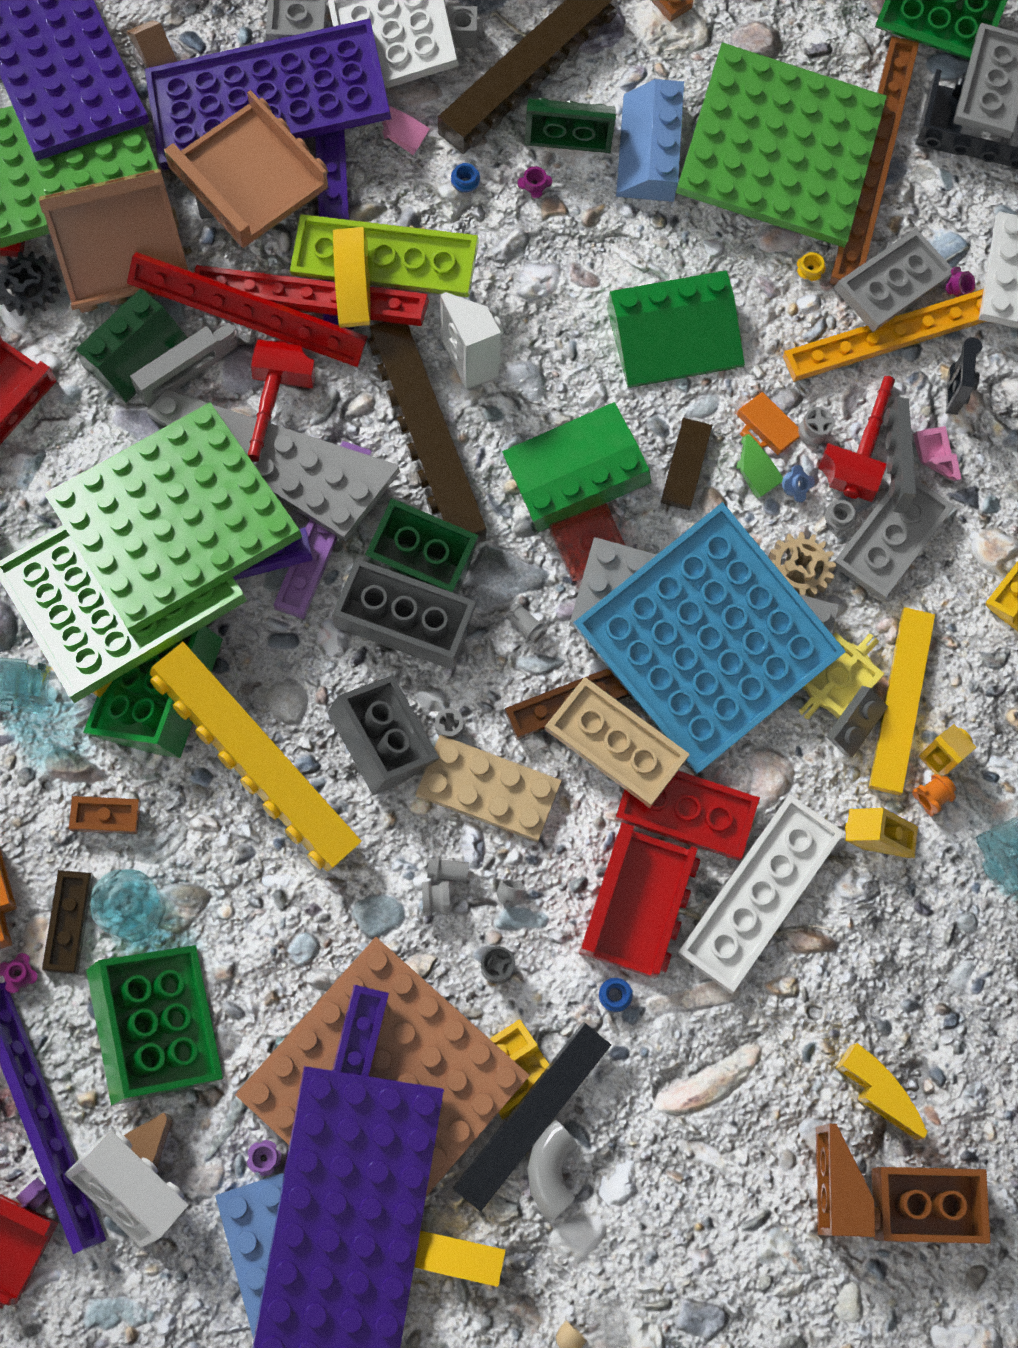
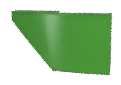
(757, 467)

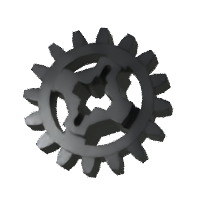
(28, 286)

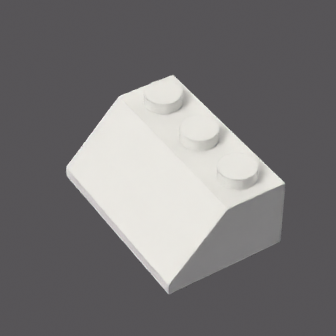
(471, 339)
(127, 1189)

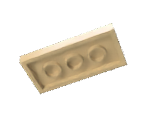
(617, 742)
(489, 788)

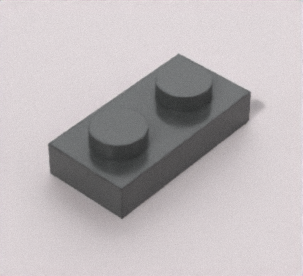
(857, 721)

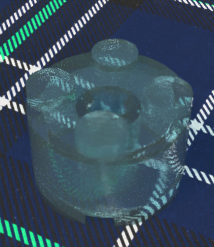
(23, 686)
(1001, 853)
(112, 916)

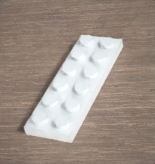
(760, 894)

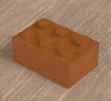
(931, 1204)

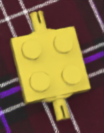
(842, 679)

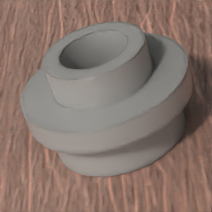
(845, 509)

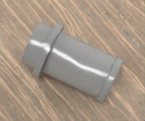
(529, 625)
(447, 870)

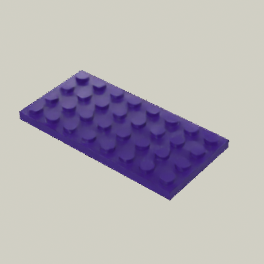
(64, 75)
(308, 79)
(348, 1213)

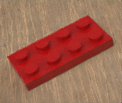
(695, 814)

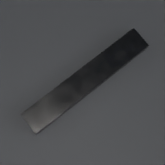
(531, 1116)

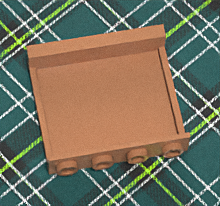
(249, 171)
(103, 227)

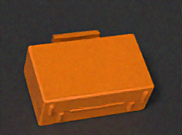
(768, 424)

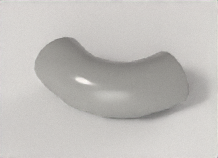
(546, 1170)

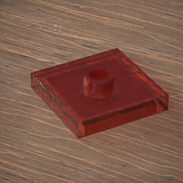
(576, 534)

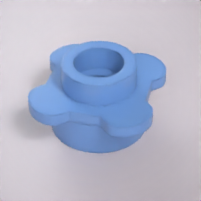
(790, 483)

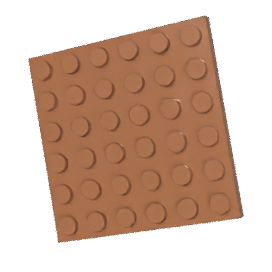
(418, 1043)

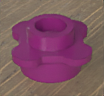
(538, 175)
(960, 282)
(27, 975)

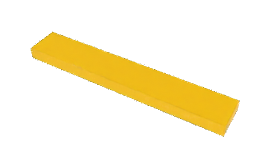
(902, 700)

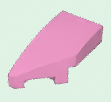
(404, 130)
(935, 452)

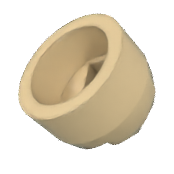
(569, 1336)

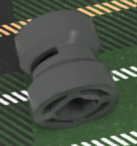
(496, 959)

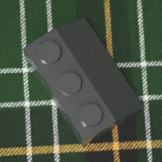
(382, 734)

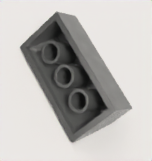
(404, 614)

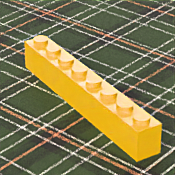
(254, 757)

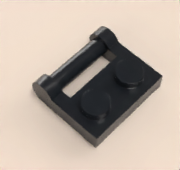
(962, 376)

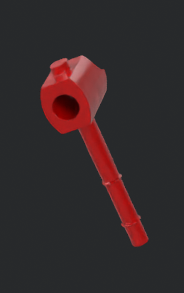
(276, 365)
(858, 473)

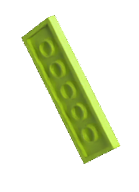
(396, 255)

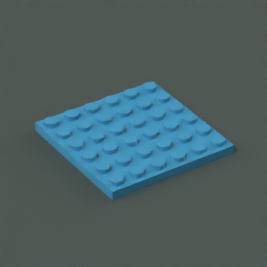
(709, 637)

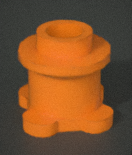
(935, 793)

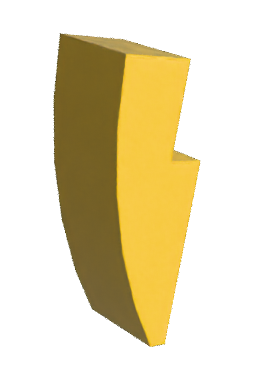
(351, 276)
(882, 1091)
(459, 1258)

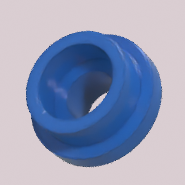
(462, 171)
(620, 985)

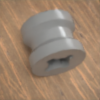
(822, 420)
(436, 898)

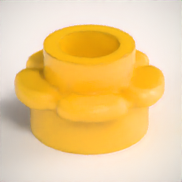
(811, 260)

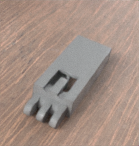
(183, 362)

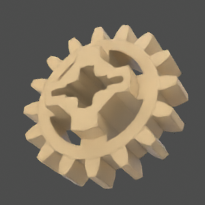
(806, 554)

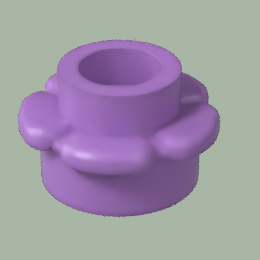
(273, 1157)
(33, 1194)

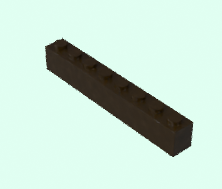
(522, 70)
(425, 427)

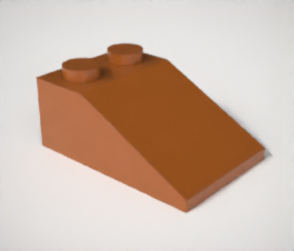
(843, 1196)

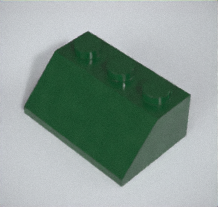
(569, 125)
(128, 342)
(422, 547)

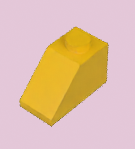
(948, 750)
(881, 832)

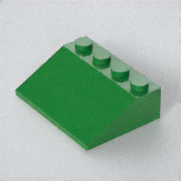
(940, 23)
(676, 328)
(577, 466)
(140, 716)
(153, 1023)

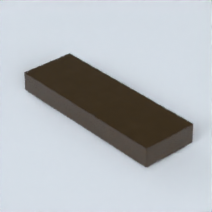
(686, 464)
(67, 922)

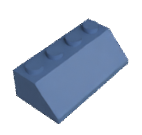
(651, 141)

